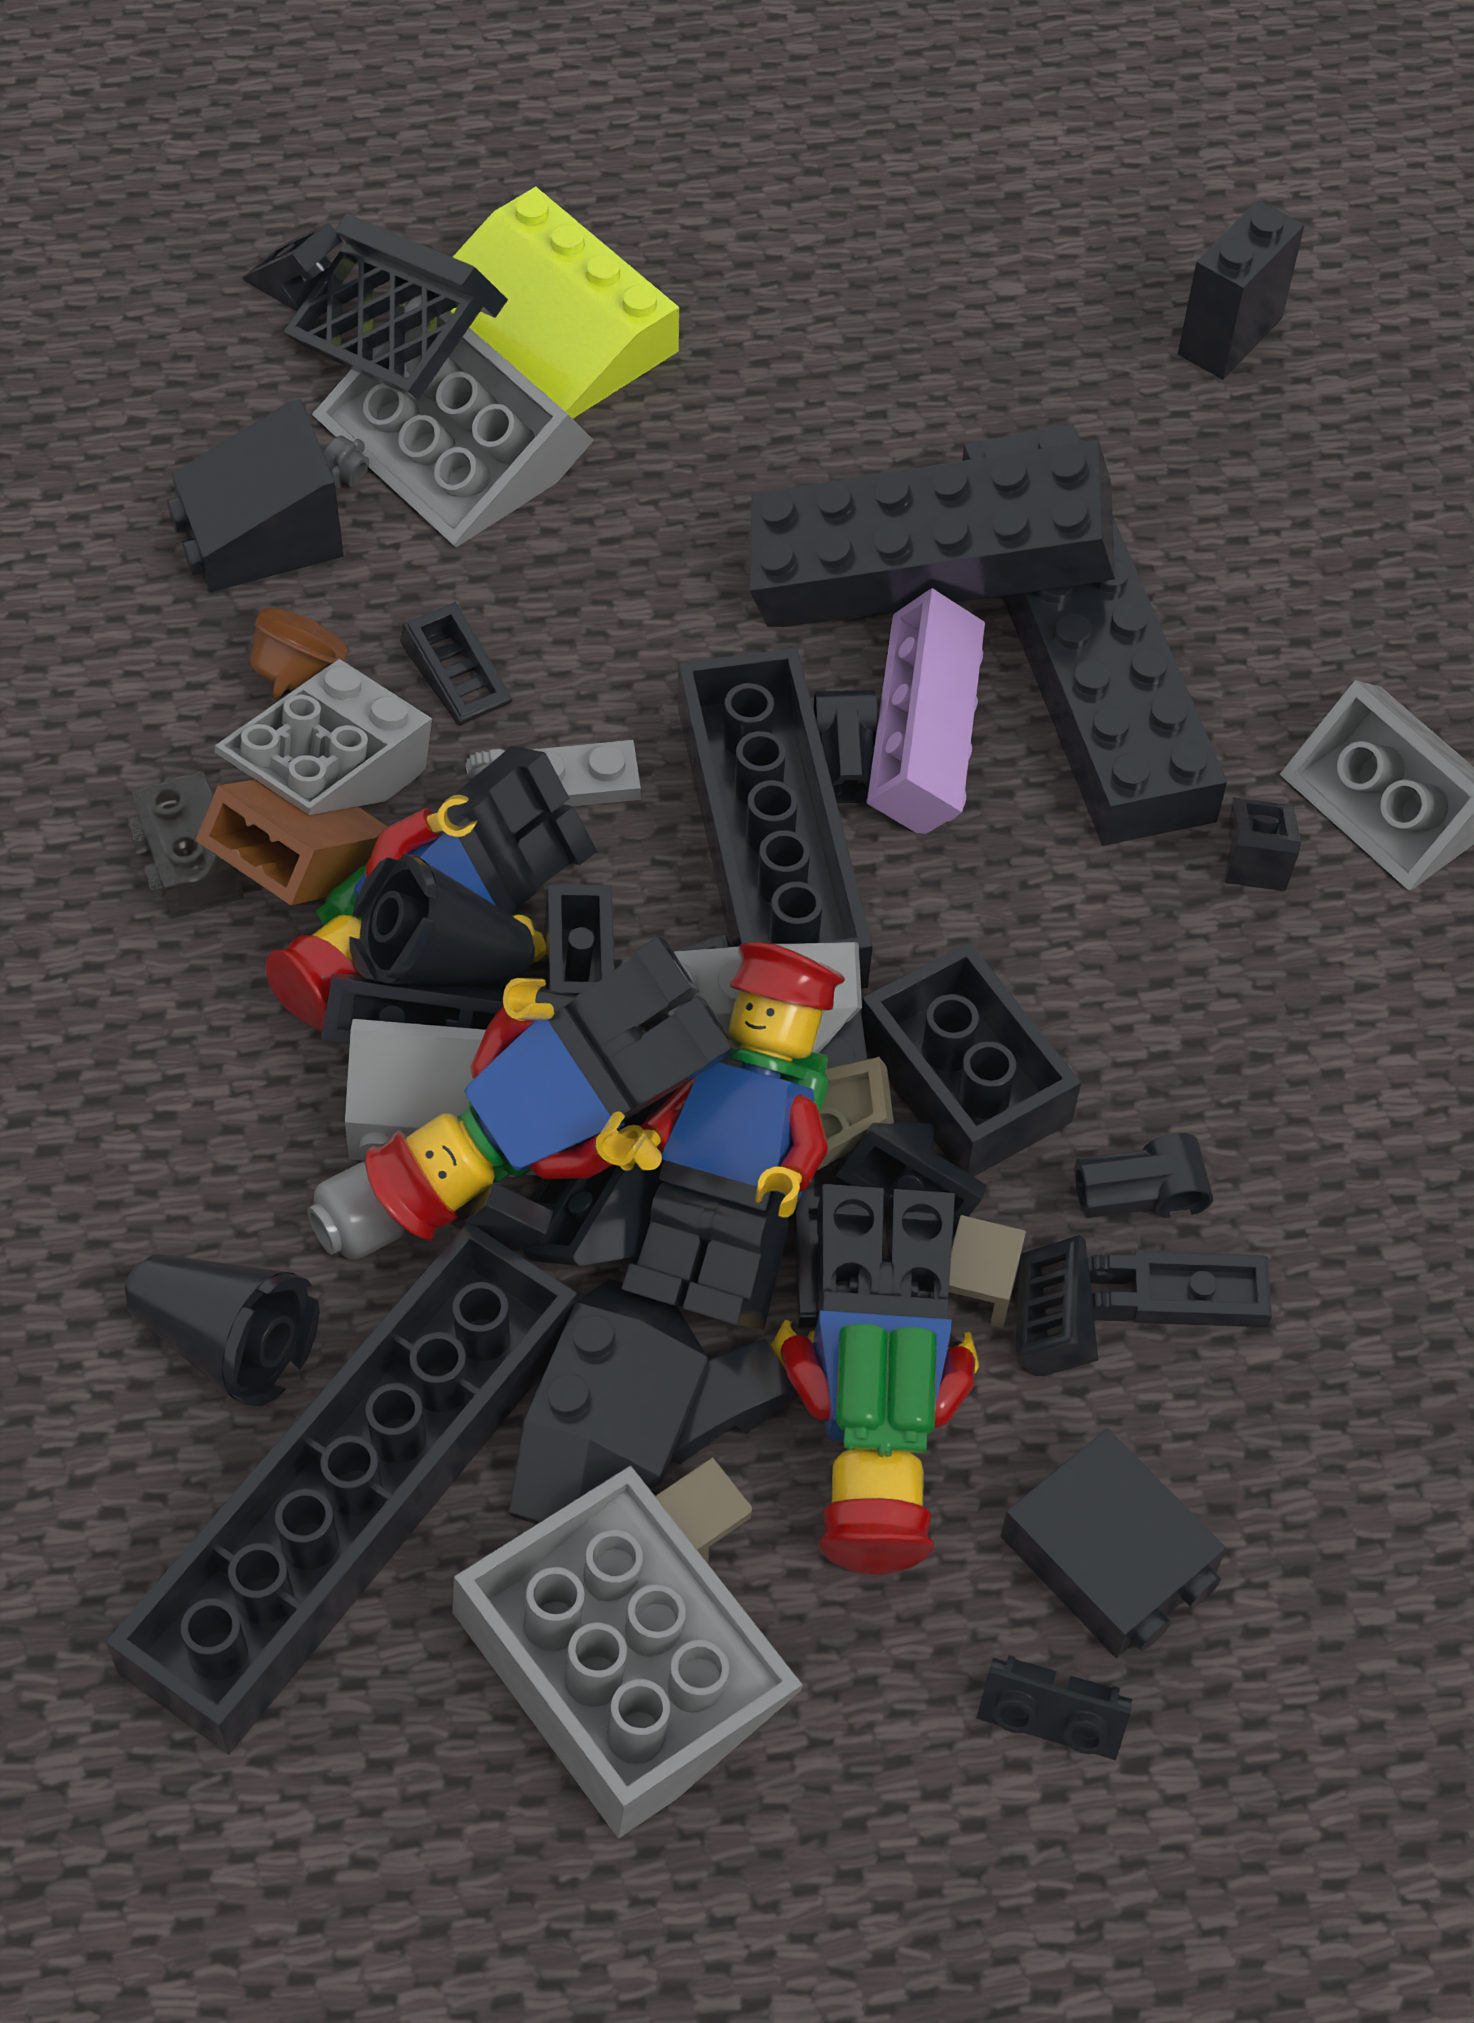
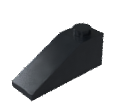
(423, 1004)

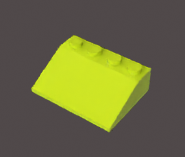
(574, 308)

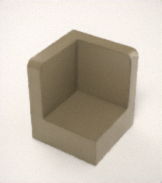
(986, 1263)
(705, 1505)

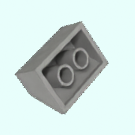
(1388, 784)
(404, 1079)

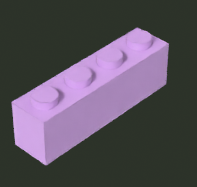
(927, 713)

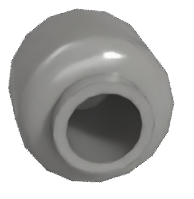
(350, 1217)

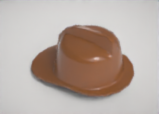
(291, 649)

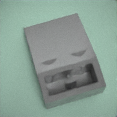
(333, 743)

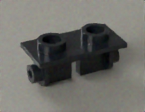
(1083, 1716)

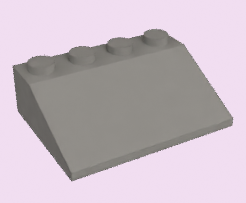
(470, 443)
(622, 1648)

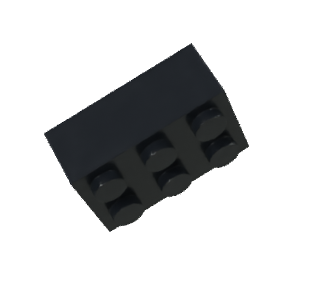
(969, 1060)

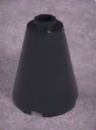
(434, 930)
(227, 1320)

